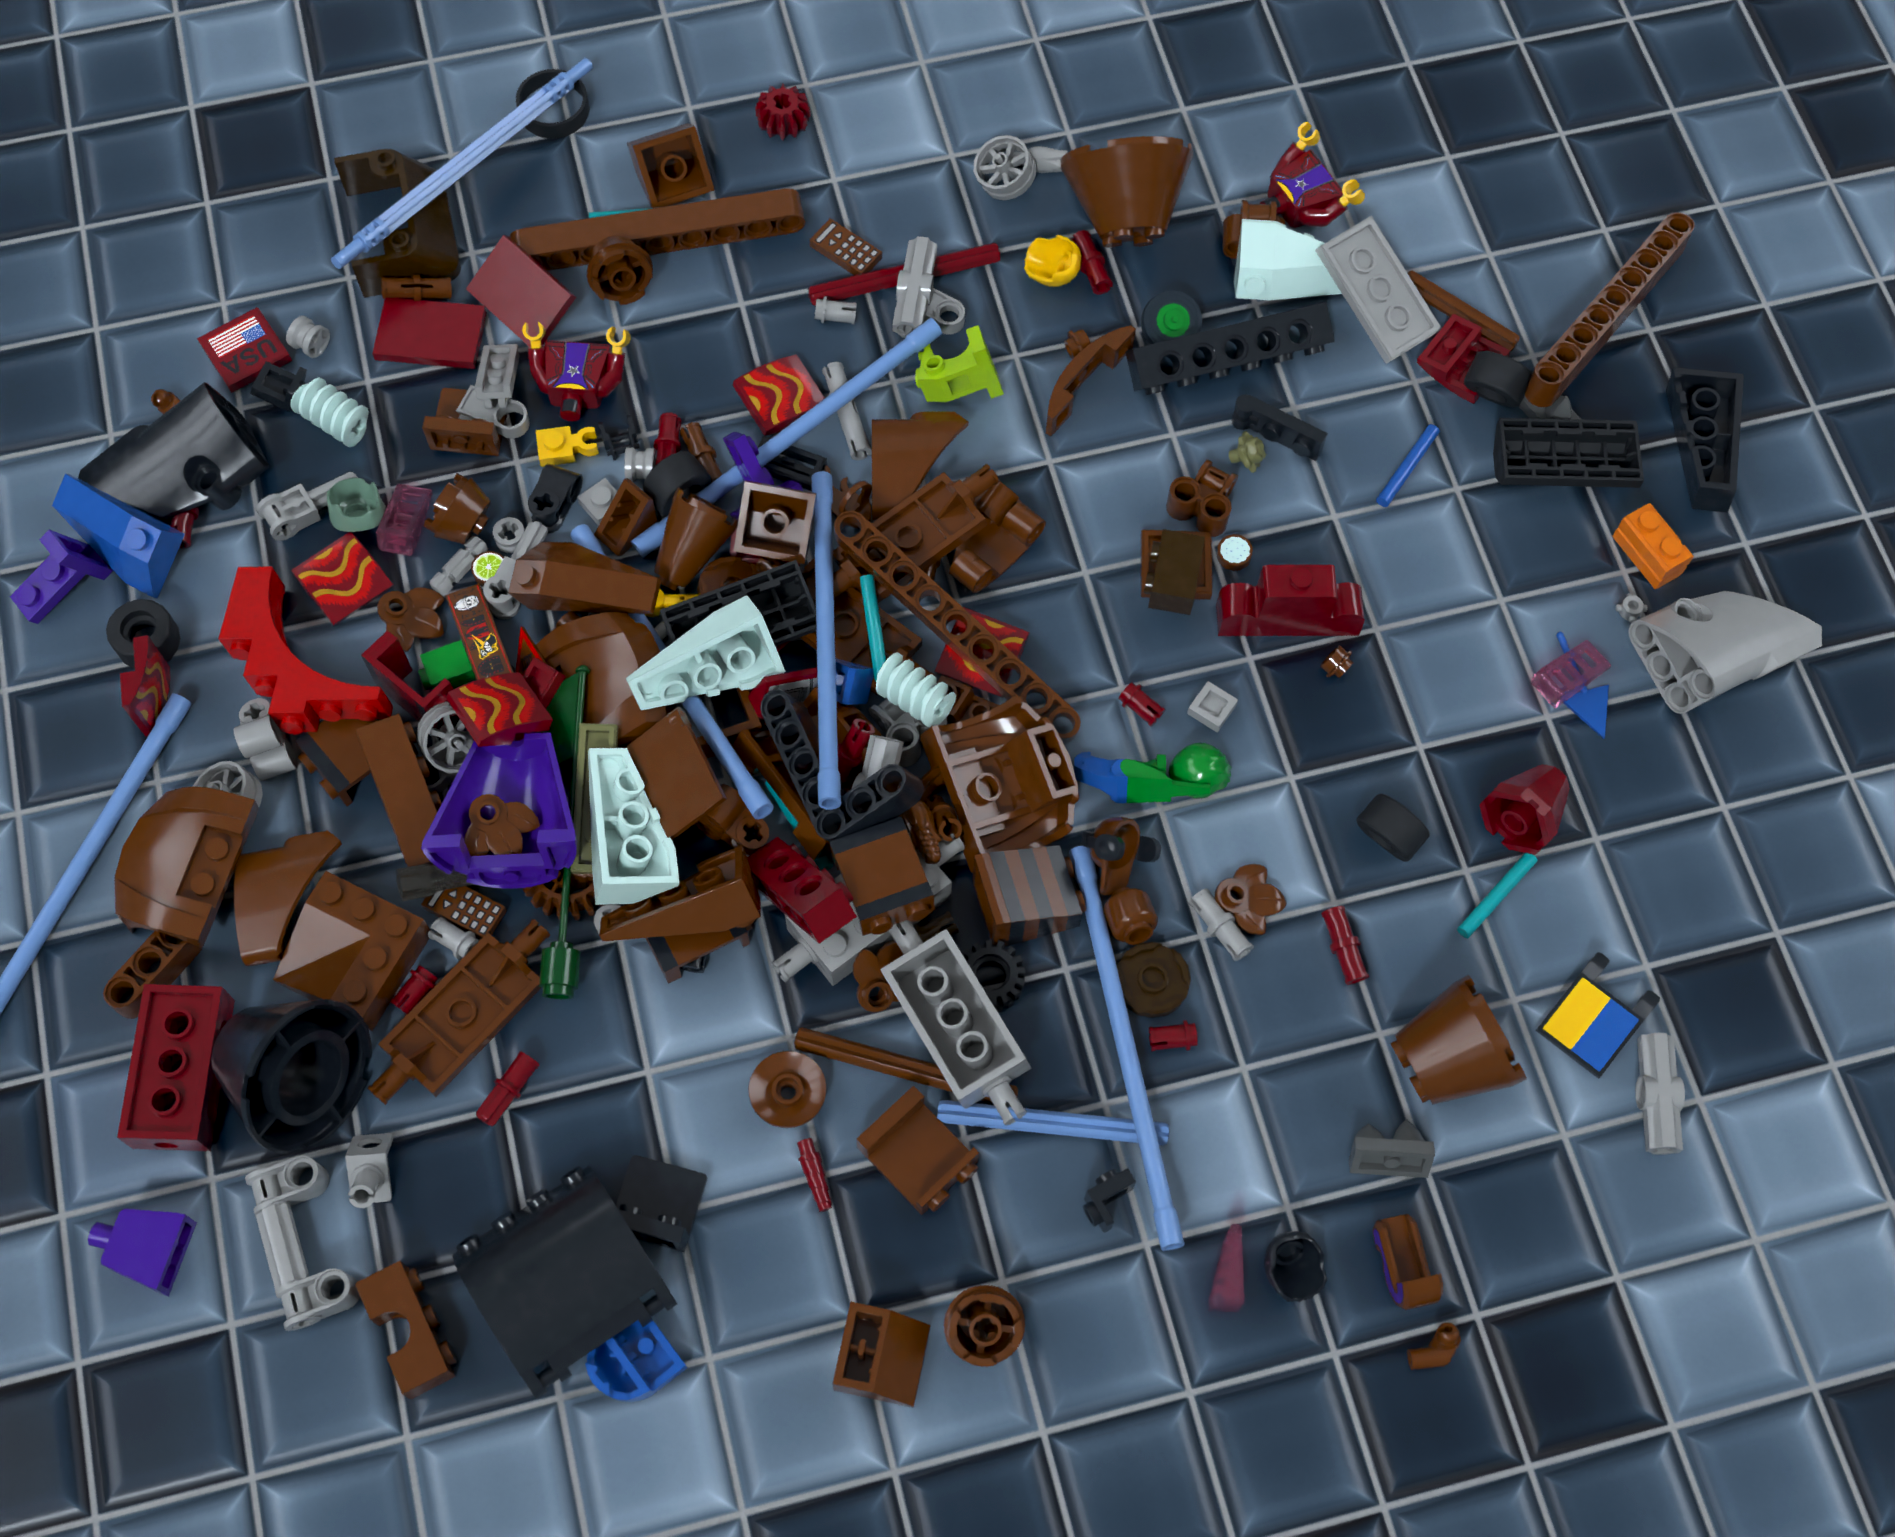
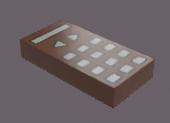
(845, 248)
(466, 910)

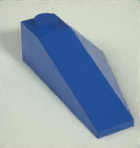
(123, 536)

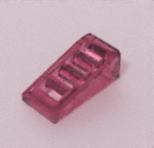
(399, 538)
(1548, 688)
(1228, 1286)

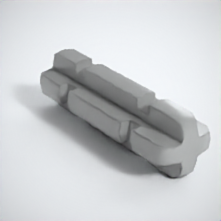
(458, 565)

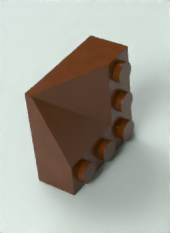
(351, 948)

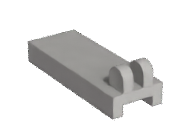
(497, 374)

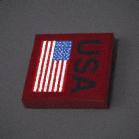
(242, 348)

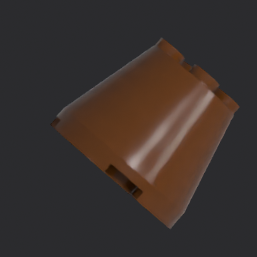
(1457, 1047)

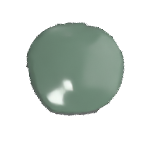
(354, 505)

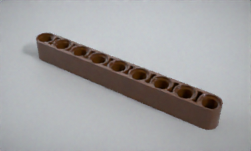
(667, 227)
(1609, 310)
(949, 610)

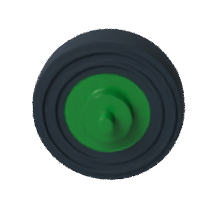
(1170, 317)

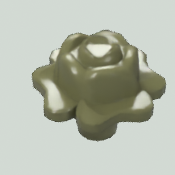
(1249, 451)

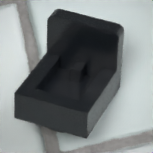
(277, 385)
(1109, 1188)

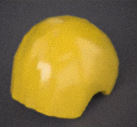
(1053, 261)

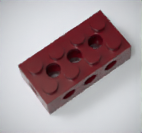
(154, 1056)

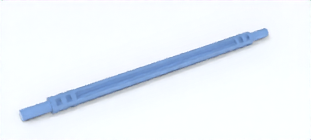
(461, 164)

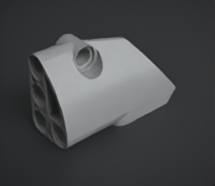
(1717, 643)

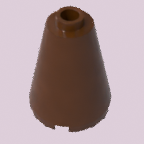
(690, 538)

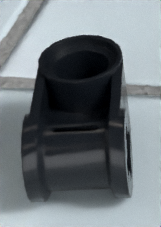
(554, 496)

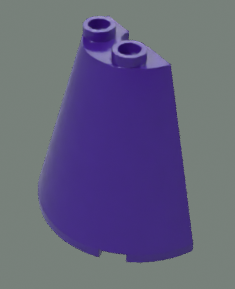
(515, 773)

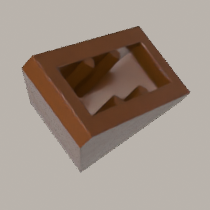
(626, 518)

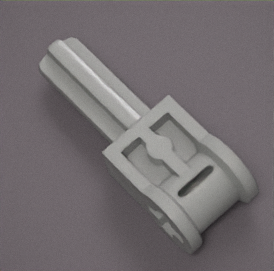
(295, 508)
(496, 588)

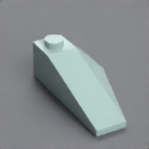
(1279, 263)
(627, 841)

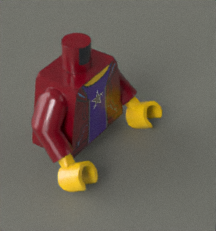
(1305, 188)
(576, 372)

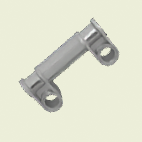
(303, 1296)

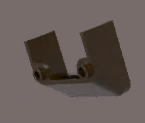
(429, 241)

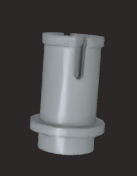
(835, 311)
(452, 937)

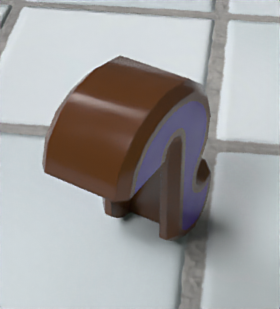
(1406, 1263)

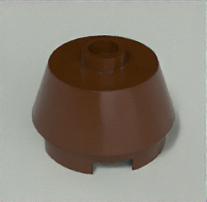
(619, 270)
(459, 511)
(984, 1325)

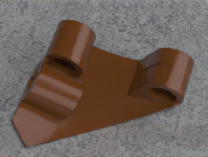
(905, 453)
(995, 548)
(269, 889)

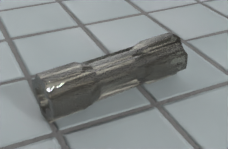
(426, 880)

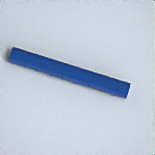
(1408, 465)

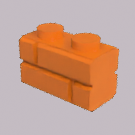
(1652, 546)

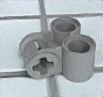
(902, 727)
(263, 741)

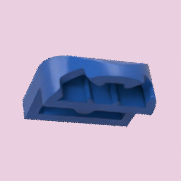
(634, 1363)

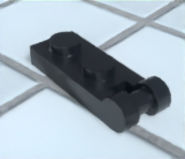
(1278, 426)

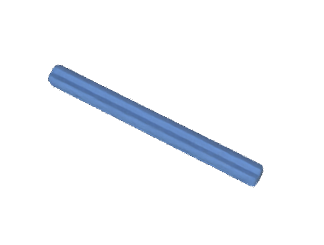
(1047, 1122)

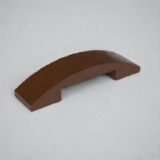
(1106, 349)

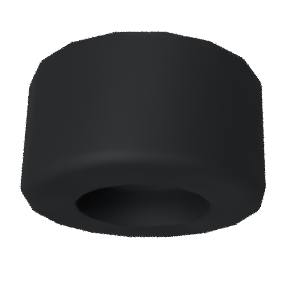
(1498, 378)
(675, 471)
(137, 615)
(1393, 827)

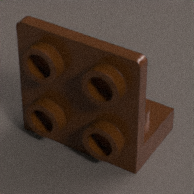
(453, 434)

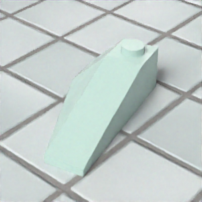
(716, 655)

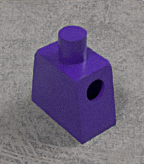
(145, 1246)

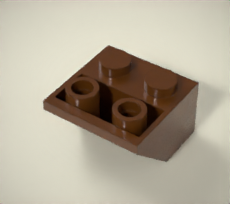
(881, 1355)

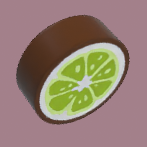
(485, 566)

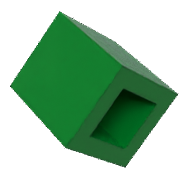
(446, 662)

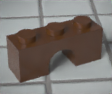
(424, 1358)

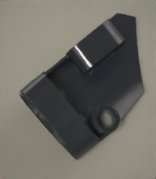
(182, 459)

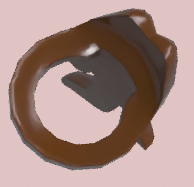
(847, 499)

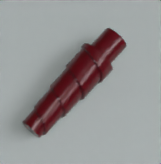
(814, 1172)

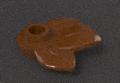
(416, 617)
(503, 831)
(1254, 898)
(868, 975)

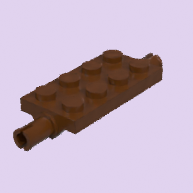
(922, 527)
(851, 626)
(461, 1014)

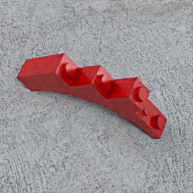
(299, 694)

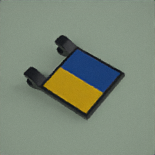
(1592, 1022)

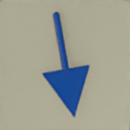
(1588, 704)

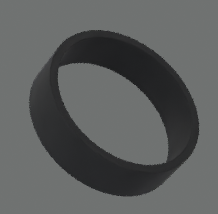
(558, 129)

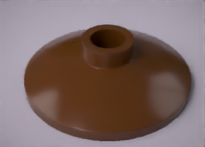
(784, 1071)

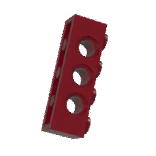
(801, 889)

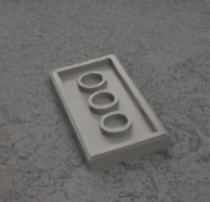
(1378, 289)

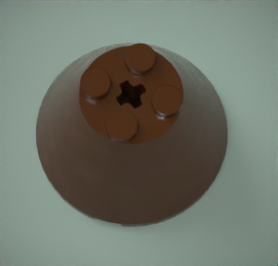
(1129, 186)

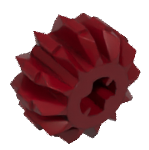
(782, 111)

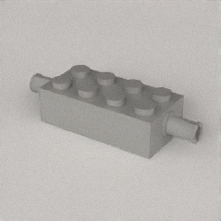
(838, 952)
(956, 1020)

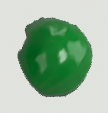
(1201, 765)

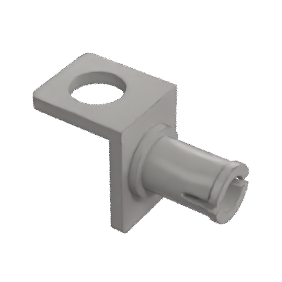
(369, 1170)

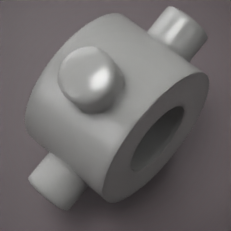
(1631, 607)

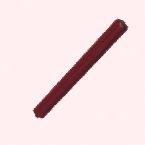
(888, 277)

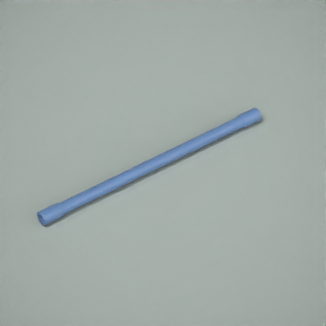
(913, 343)
(165, 725)
(828, 777)
(748, 788)
(1164, 1214)

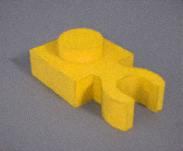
(559, 444)

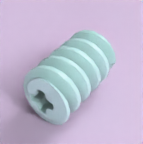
(331, 411)
(914, 691)

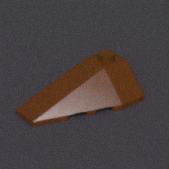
(579, 579)
(708, 901)

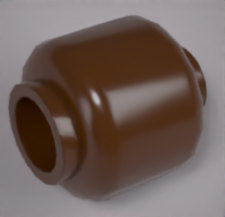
(1130, 915)

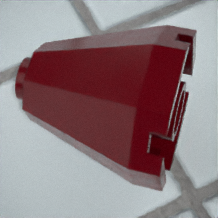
(1527, 808)

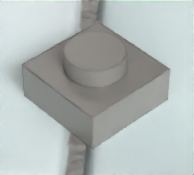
(597, 499)
(1212, 706)

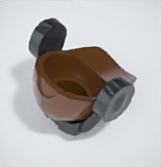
(1115, 847)

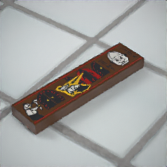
(478, 632)

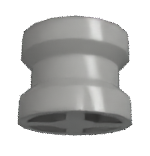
(308, 337)
(639, 463)

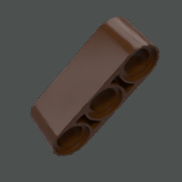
(134, 973)

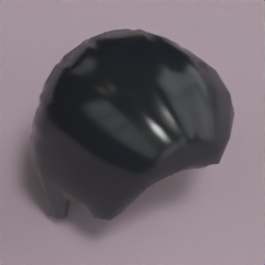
(1295, 1266)

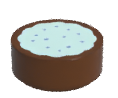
(1234, 552)

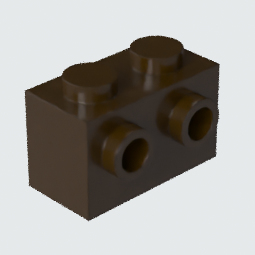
(1176, 571)

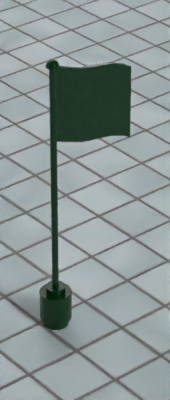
(560, 961)

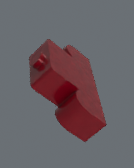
(1291, 603)

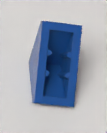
(852, 682)

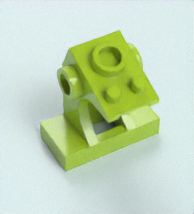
(959, 376)

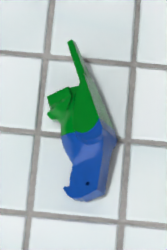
(1133, 780)

